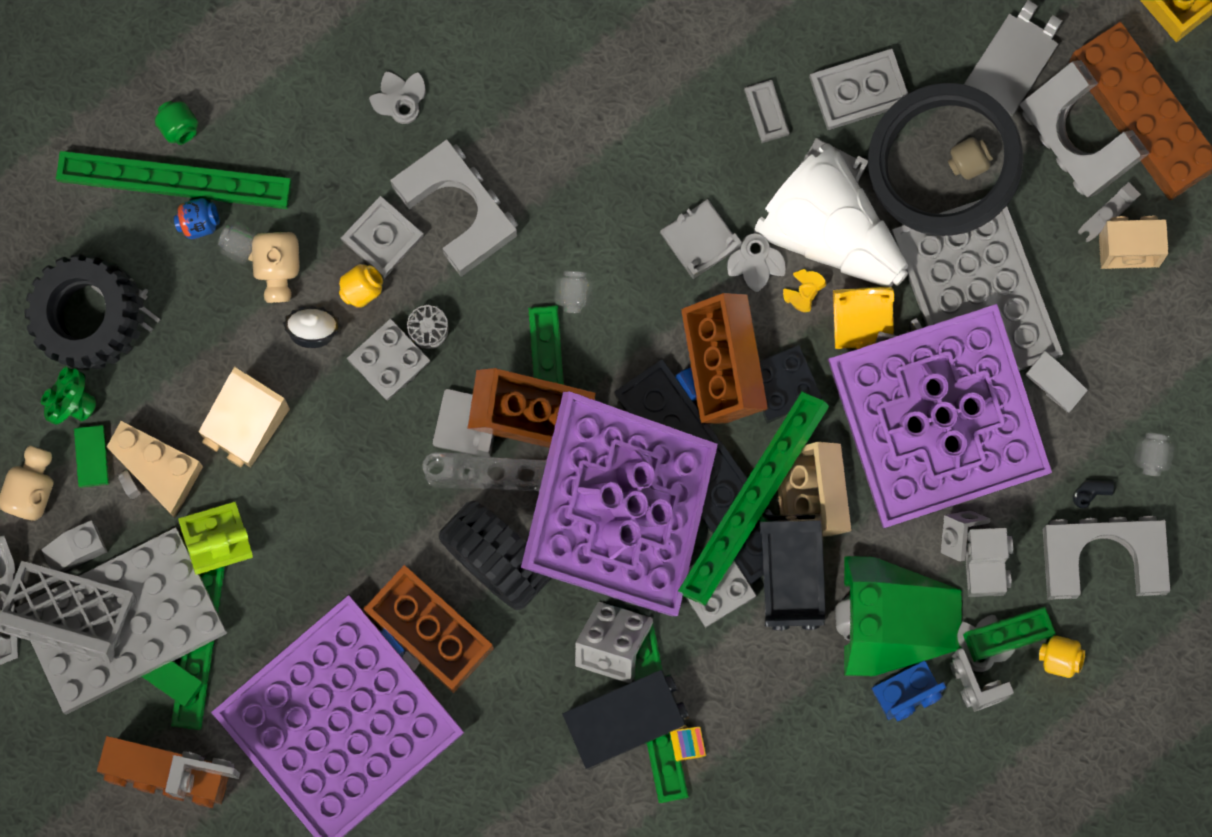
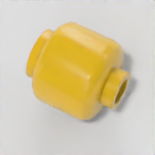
(360, 285)
(1062, 656)

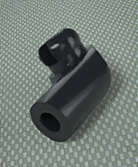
(1090, 489)

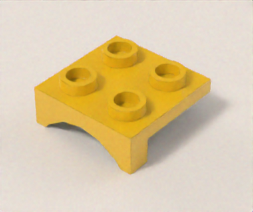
(862, 315)

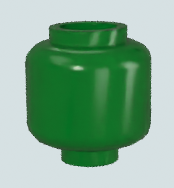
(176, 122)

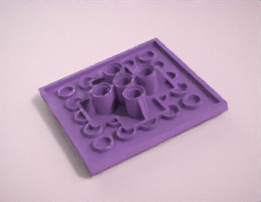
(887, 386)
(601, 539)

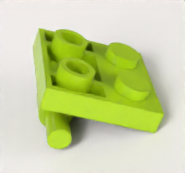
(215, 538)

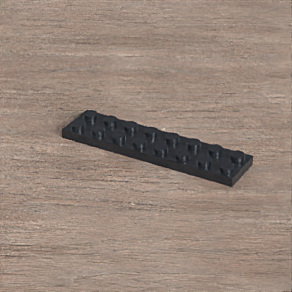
(662, 399)

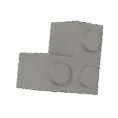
(986, 561)

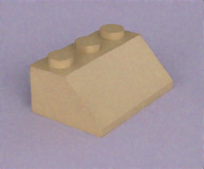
(818, 486)

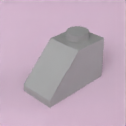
(74, 547)

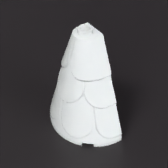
(832, 222)

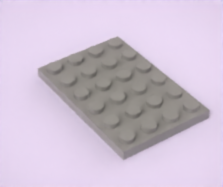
(978, 271)
(163, 623)

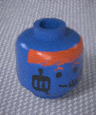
(196, 218)

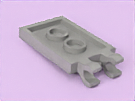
(1015, 58)

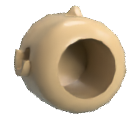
(275, 260)
(26, 487)

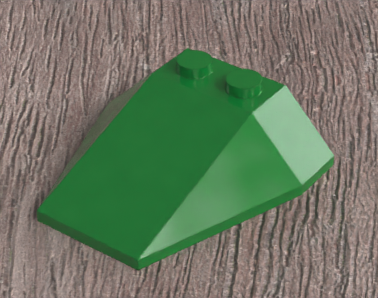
(897, 617)

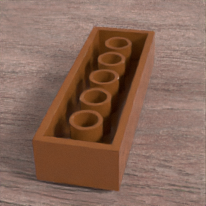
(1142, 102)

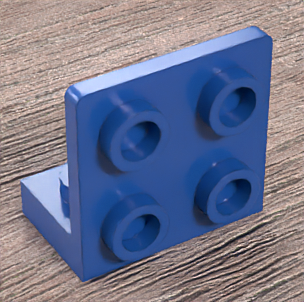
(906, 690)

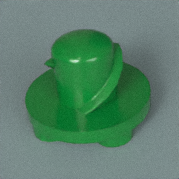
(68, 398)

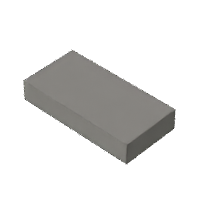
(766, 111)

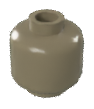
(970, 158)

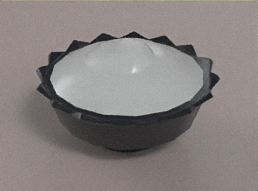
(311, 326)

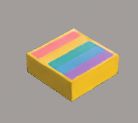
(688, 743)

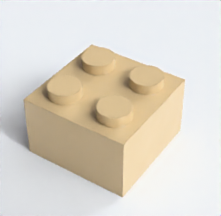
(1133, 243)

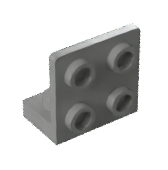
(452, 427)
(612, 641)
(972, 695)
(180, 776)

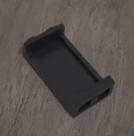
(793, 570)
(626, 719)

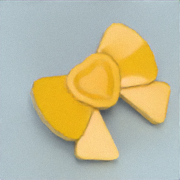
(811, 284)

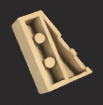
(157, 466)

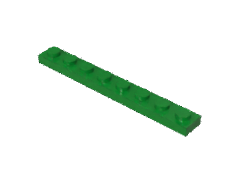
(173, 180)
(753, 498)

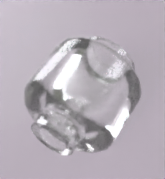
(236, 241)
(573, 291)
(1154, 453)

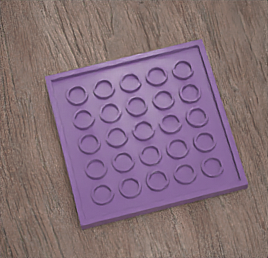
(338, 722)

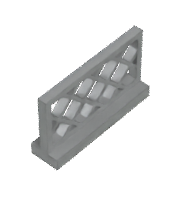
(61, 636)

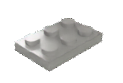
(858, 89)

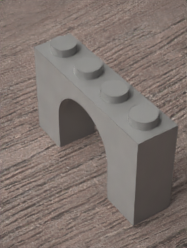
(1048, 112)
(446, 168)
(1143, 539)

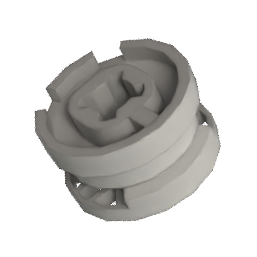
(428, 327)

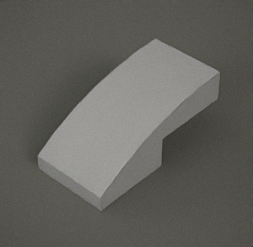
(1056, 382)

